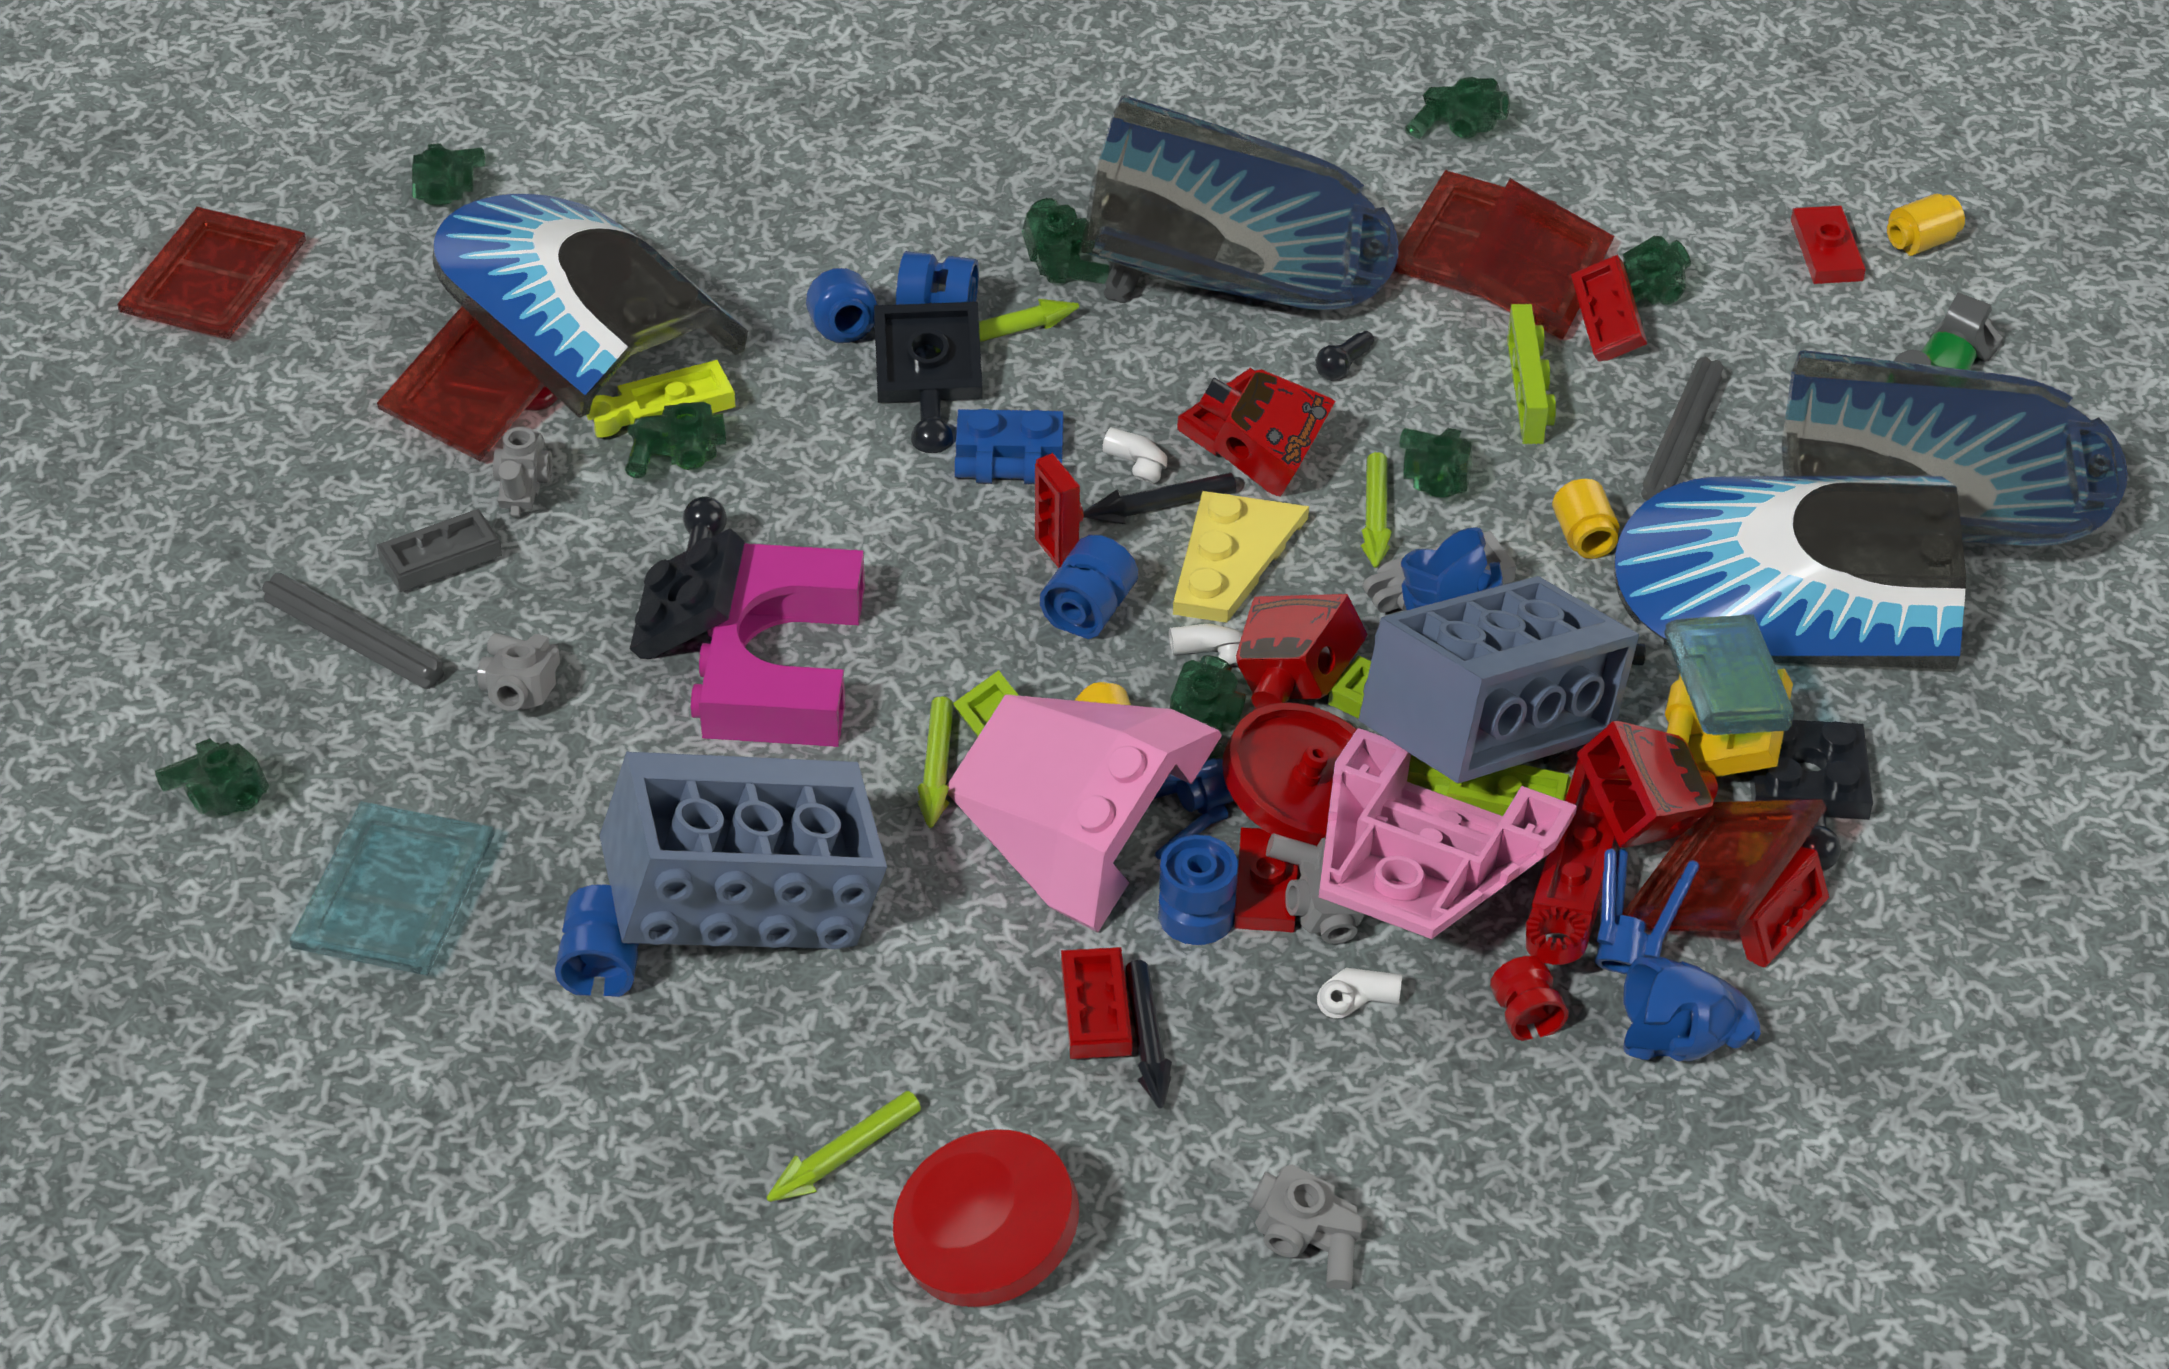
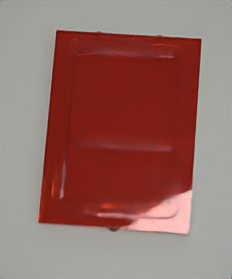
(1447, 229)
(1529, 256)
(212, 272)
(462, 388)
(1739, 858)

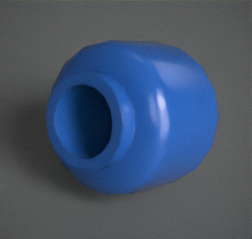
(841, 305)

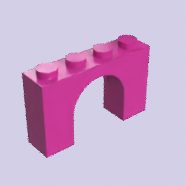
(768, 701)

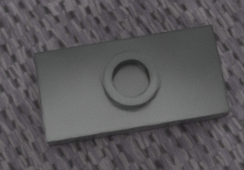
(439, 550)

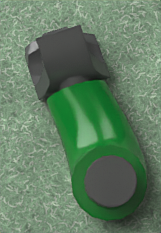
(1959, 337)

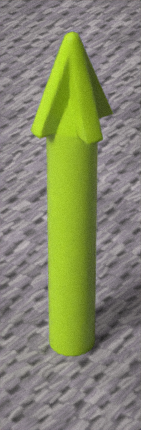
(1045, 314)
(1376, 532)
(934, 788)
(800, 1176)

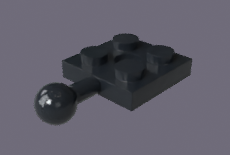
(909, 378)
(692, 588)
(1841, 783)

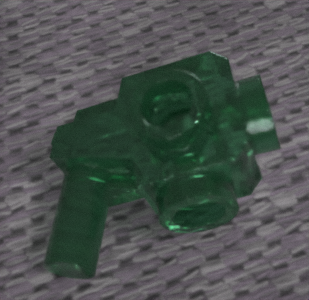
(1468, 107)
(444, 174)
(1055, 241)
(1657, 270)
(683, 432)
(1437, 462)
(1209, 695)
(217, 778)

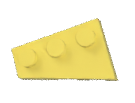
(1230, 551)

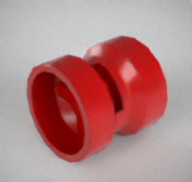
(1524, 990)

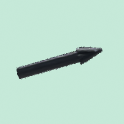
(1116, 507)
(1152, 1064)

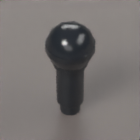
(1335, 360)

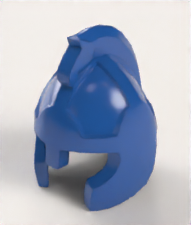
(1449, 571)
(1683, 1001)

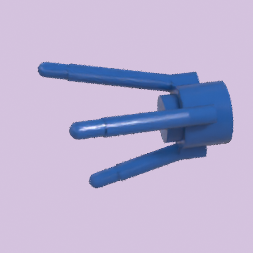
(1206, 794)
(1622, 936)

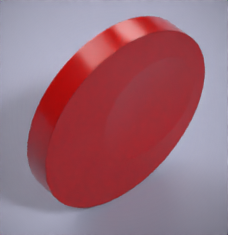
(1284, 768)
(986, 1218)

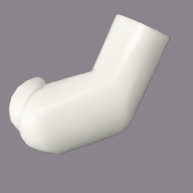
(1137, 448)
(1206, 639)
(1354, 988)

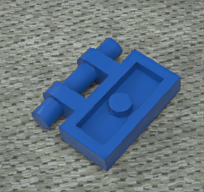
(1005, 443)

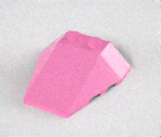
(1068, 785)
(1421, 853)

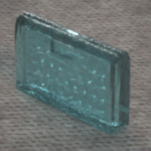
(1729, 675)

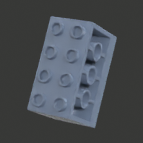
(1496, 677)
(741, 851)

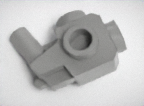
(521, 469)
(519, 672)
(1302, 898)
(1304, 1210)

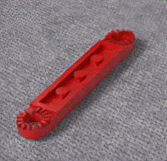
(1571, 880)

